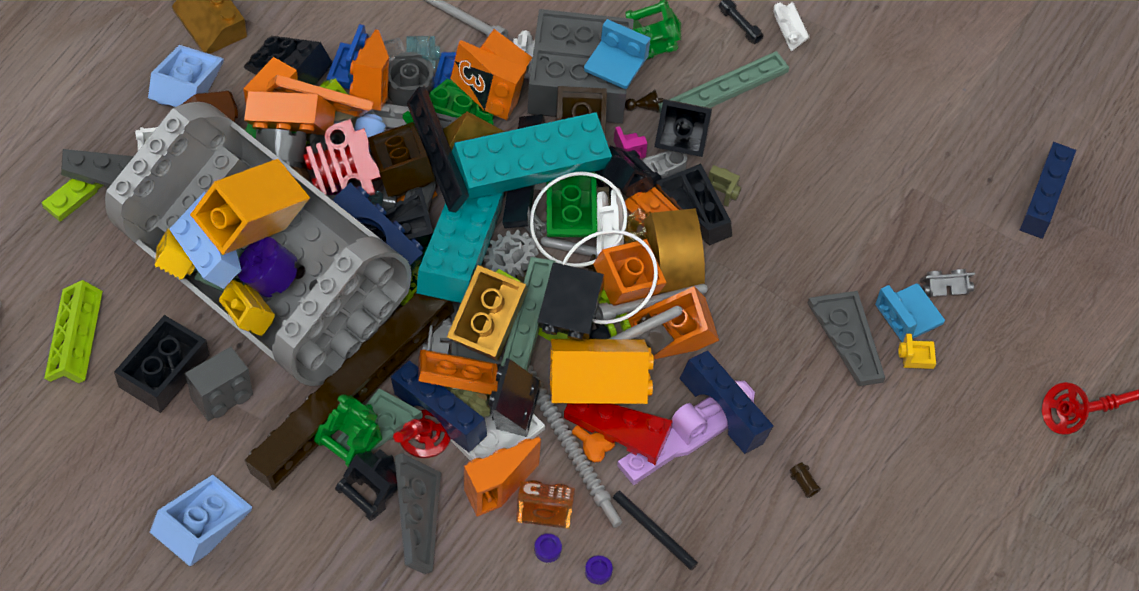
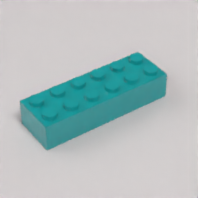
(531, 155)
(458, 247)

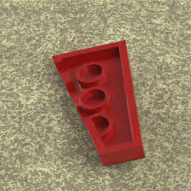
(634, 429)

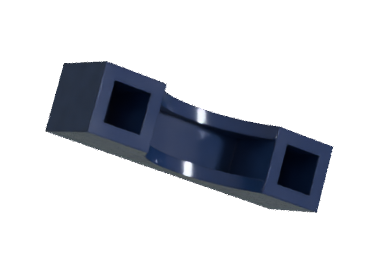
(1048, 190)
(356, 203)
(458, 419)
(746, 422)

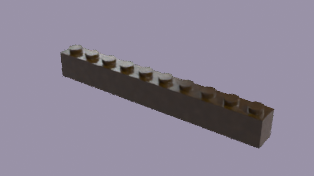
(356, 377)

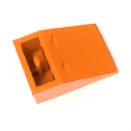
(371, 72)
(496, 477)

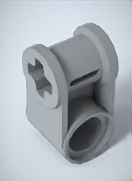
(664, 163)

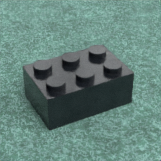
(159, 363)

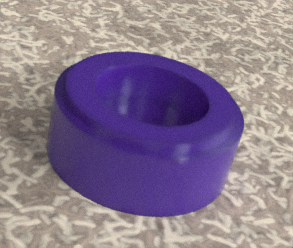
(547, 548)
(598, 570)

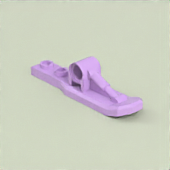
(690, 430)

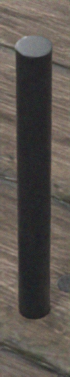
(655, 530)

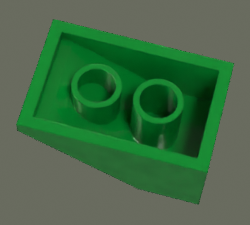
(572, 207)

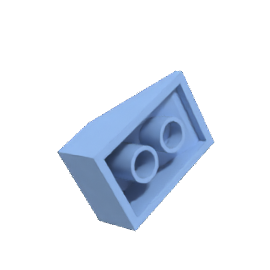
(183, 75)
(199, 519)

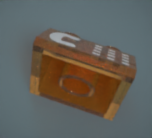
(545, 504)

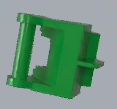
(663, 33)
(356, 422)

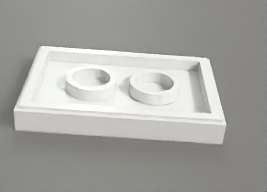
(500, 439)

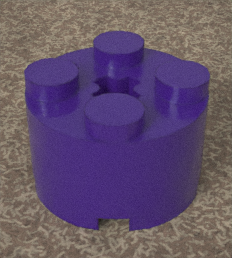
(267, 267)

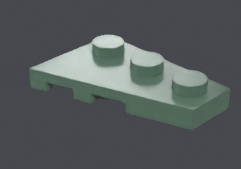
(391, 416)

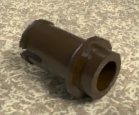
(804, 479)

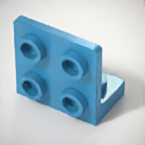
(618, 54)
(908, 311)

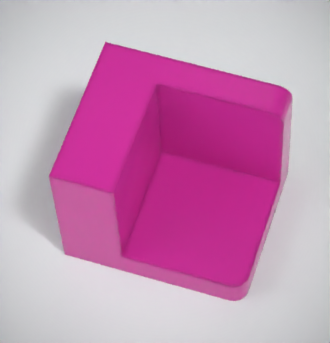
(630, 142)

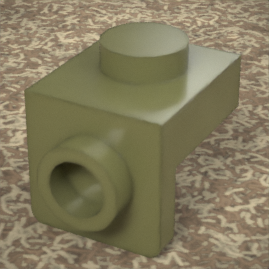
(725, 182)

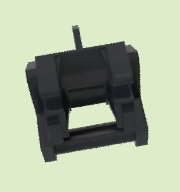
(627, 173)
(378, 473)

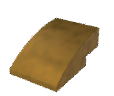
(677, 247)

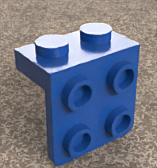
(345, 55)

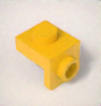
(917, 353)

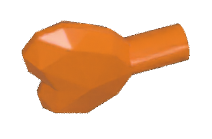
(593, 444)

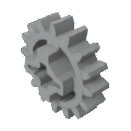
(511, 253)

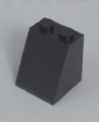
(683, 127)
(571, 301)

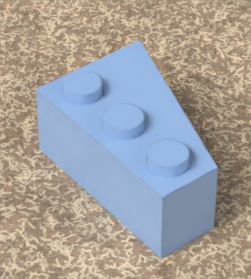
(202, 252)

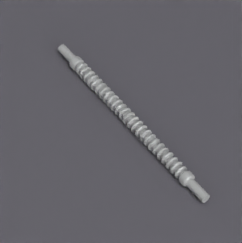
(601, 497)

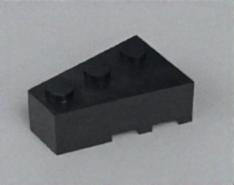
(694, 190)
(412, 216)

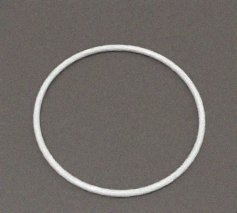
(563, 177)
(654, 265)

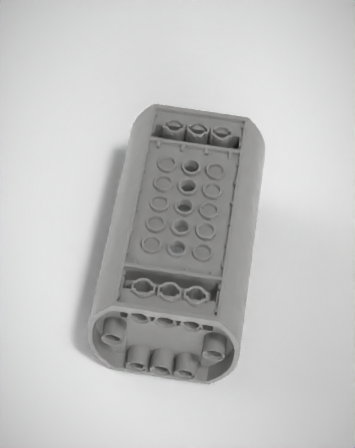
(353, 269)

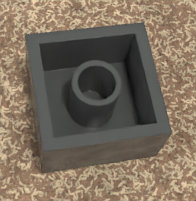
(219, 384)

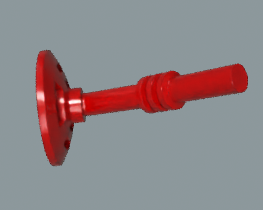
(1073, 408)
(422, 432)

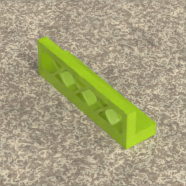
(76, 332)

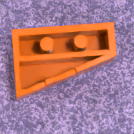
(289, 112)

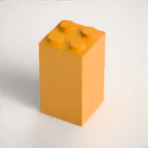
(249, 206)
(600, 371)

